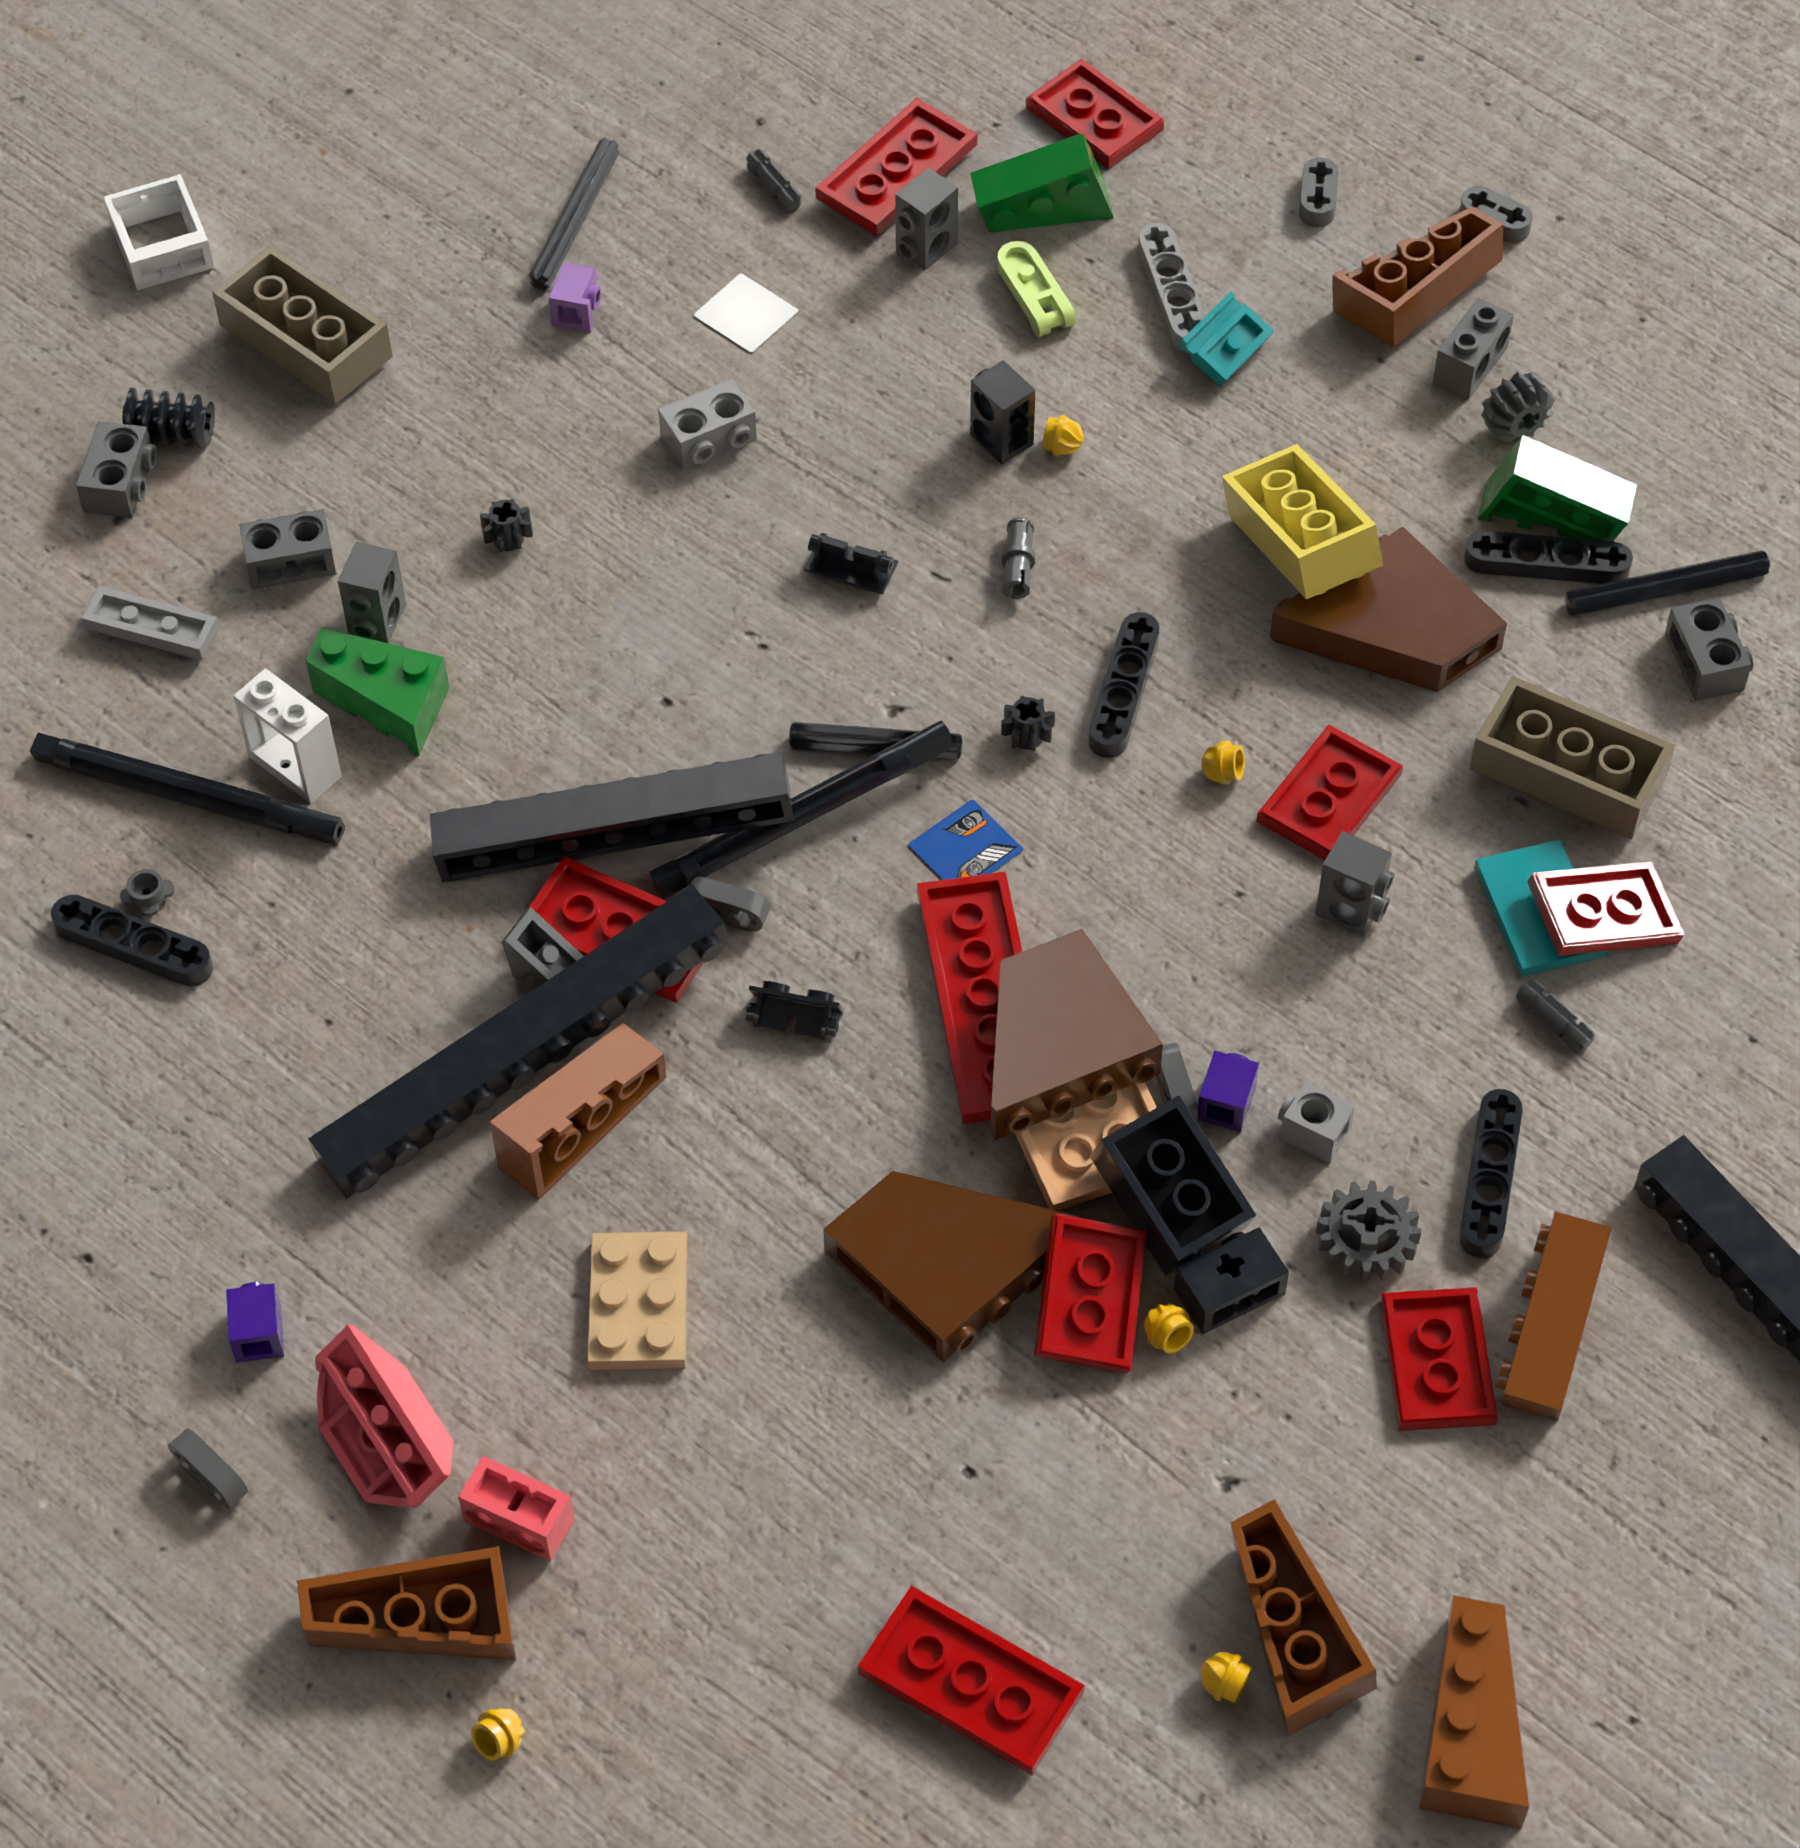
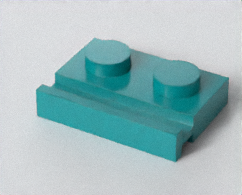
(1225, 339)

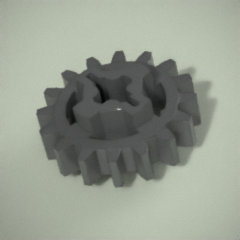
(1392, 1228)

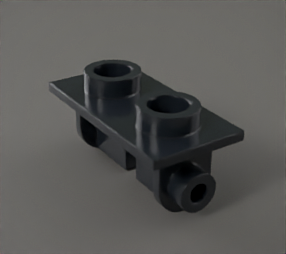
(850, 565)
(812, 1011)

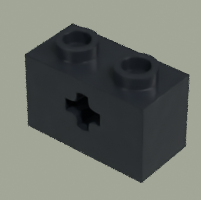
(1230, 1279)

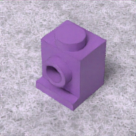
(574, 297)

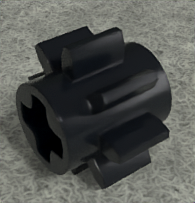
(506, 525)
(1027, 723)

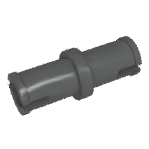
(1018, 558)

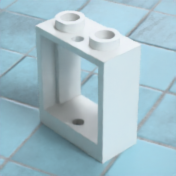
(164, 259)
(289, 729)

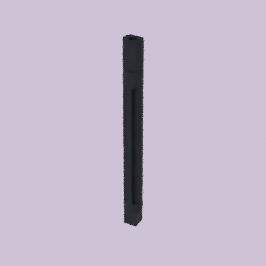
(187, 788)
(806, 807)

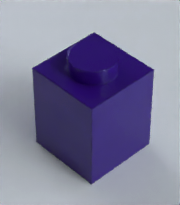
(1228, 1090)
(255, 1322)

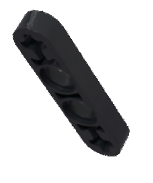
(1548, 550)
(1124, 684)
(128, 945)
(1491, 1172)

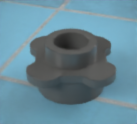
(146, 881)

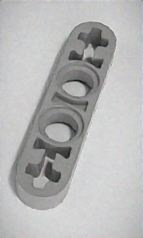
(1169, 287)

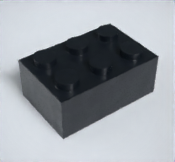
(1172, 1184)

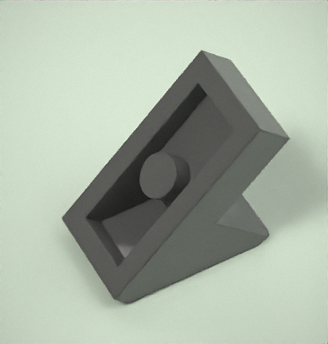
(537, 948)

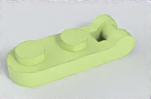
(1034, 288)

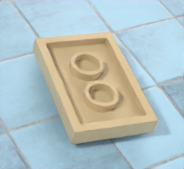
(638, 1301)

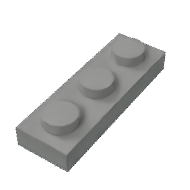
(150, 622)

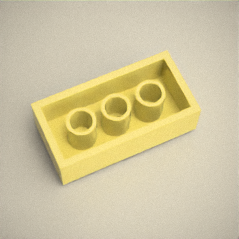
(1302, 521)

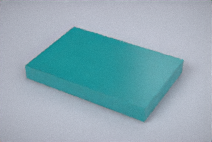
(1515, 910)

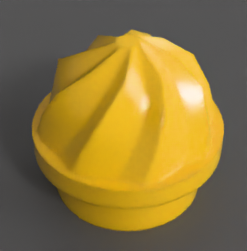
(1062, 436)
(1223, 762)
(1168, 1328)
(1225, 1676)
(497, 1733)

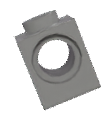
(1318, 1139)

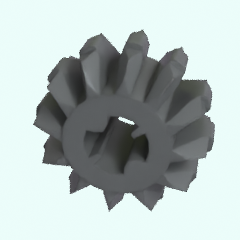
(1517, 407)

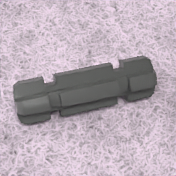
(773, 180)
(1555, 1015)

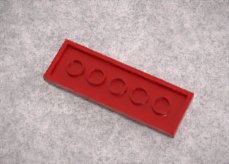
(967, 935)

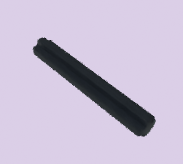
(856, 738)

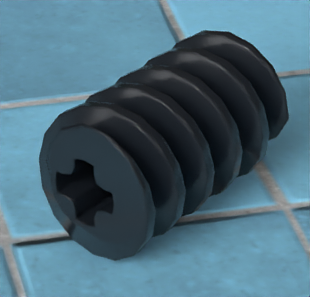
(170, 420)

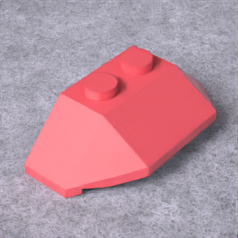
(379, 1422)

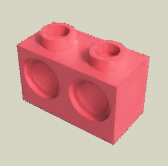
(516, 1508)

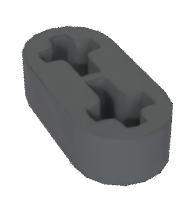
(1320, 192)
(1501, 209)
(734, 904)
(1175, 1079)
(208, 1468)

